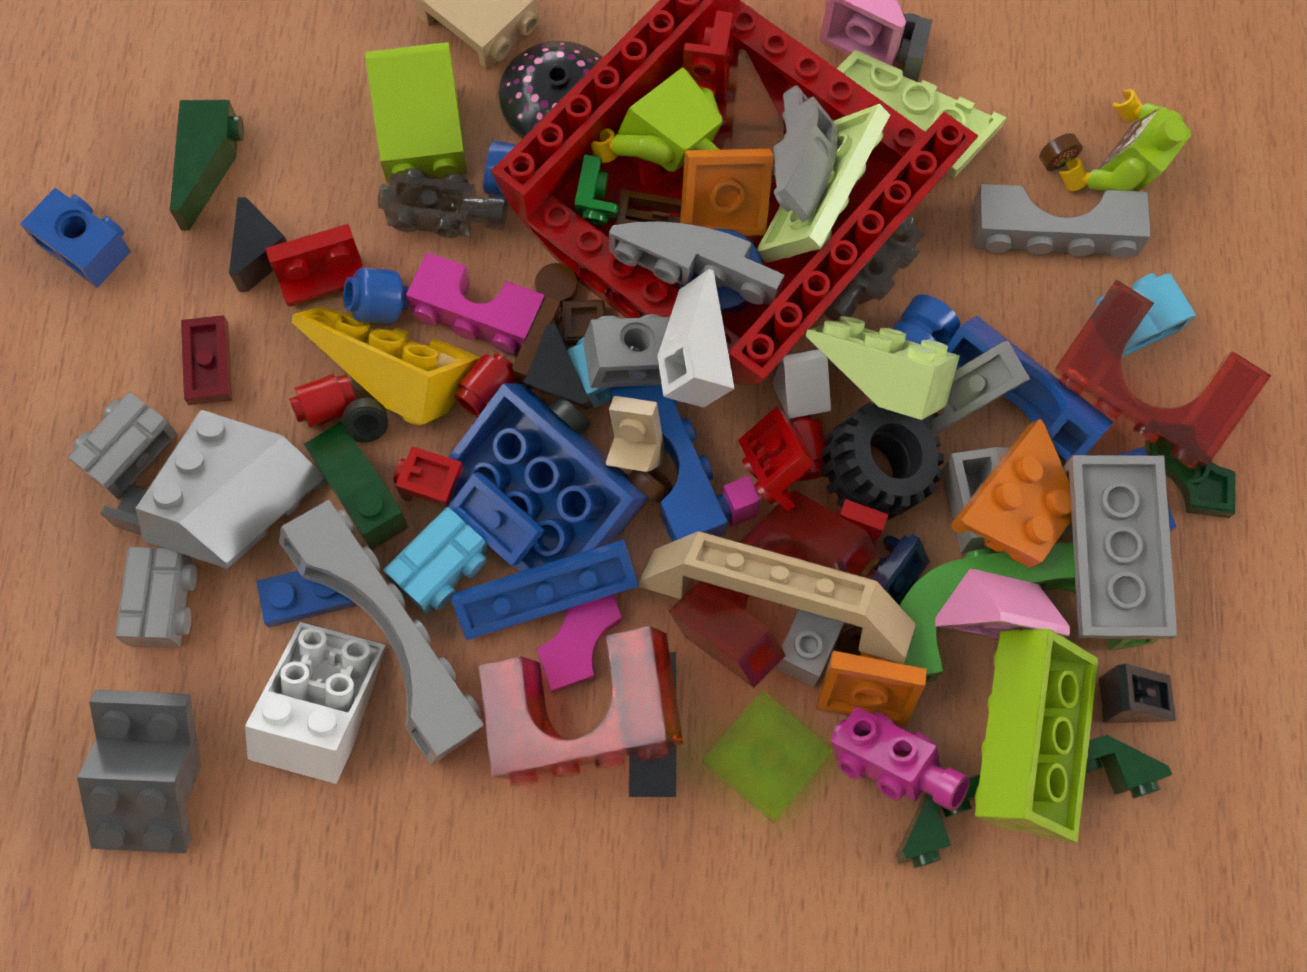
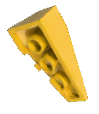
(396, 371)

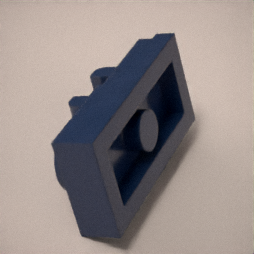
(902, 567)

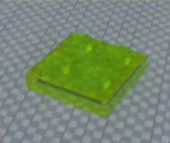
(767, 756)

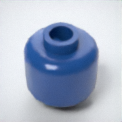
(375, 296)

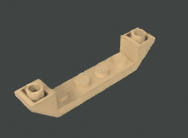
(786, 581)

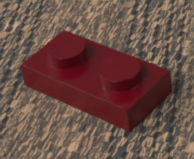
(206, 360)

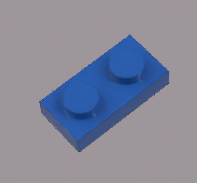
(496, 519)
(294, 598)

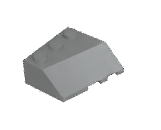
(224, 490)

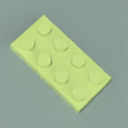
(856, 139)

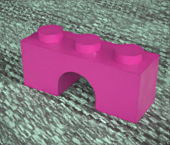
(439, 297)

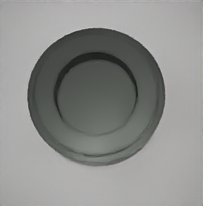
(570, 415)
(365, 419)

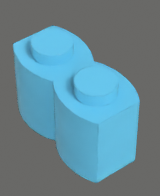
(1167, 315)

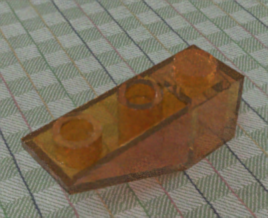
(753, 112)

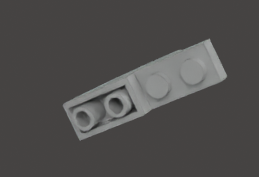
(805, 155)
(682, 249)

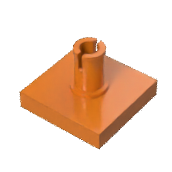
(727, 189)
(871, 685)

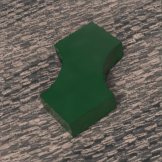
(1204, 489)

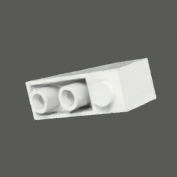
(694, 346)

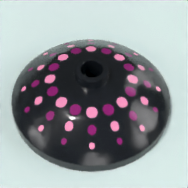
(528, 86)

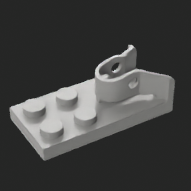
(1121, 547)

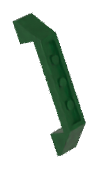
(1123, 764)

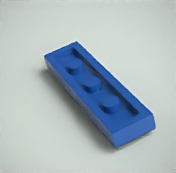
(545, 589)

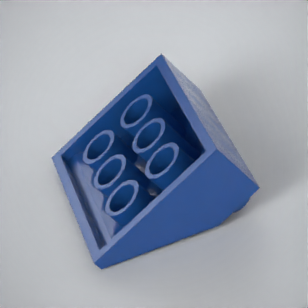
(548, 475)

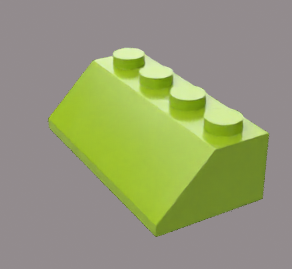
(1037, 735)

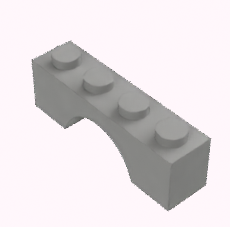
(1010, 221)

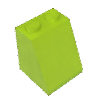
(416, 110)

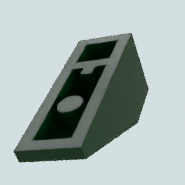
(203, 155)
(357, 486)

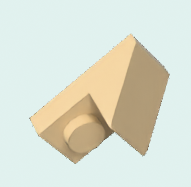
(637, 435)

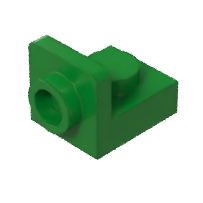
(593, 185)

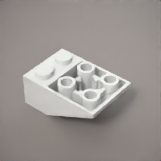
(314, 703)

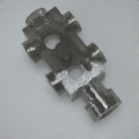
(438, 205)
(876, 276)

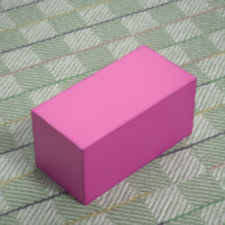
(742, 500)

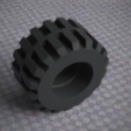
(903, 441)

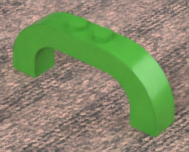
(934, 589)

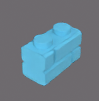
(437, 561)

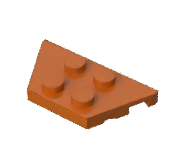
(1022, 501)

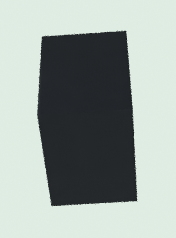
(251, 236)
(554, 371)
(1136, 695)

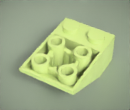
(887, 367)

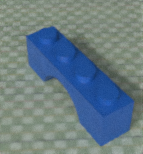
(1069, 418)
(692, 501)

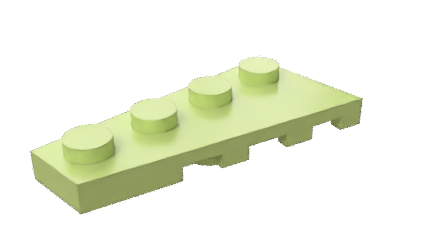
(921, 102)

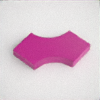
(570, 652)

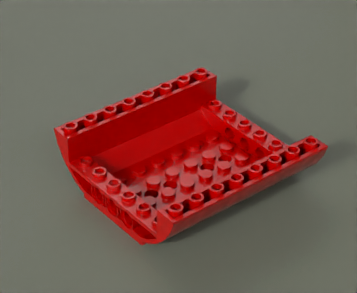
(546, 167)

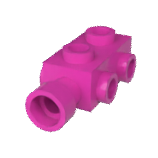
(869, 747)

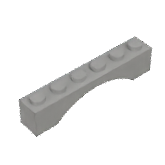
(329, 554)

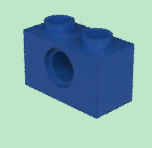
(60, 219)

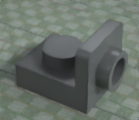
(914, 44)

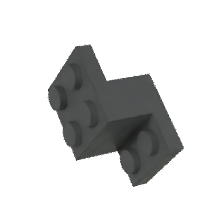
(140, 771)

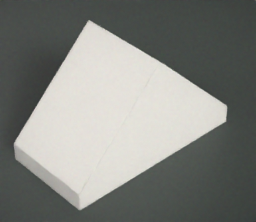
(803, 383)

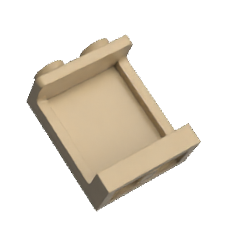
(485, 25)

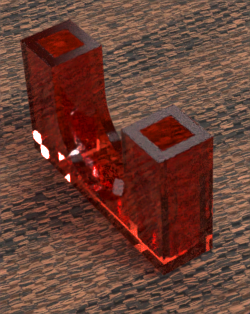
(1192, 430)
(717, 617)
(639, 720)

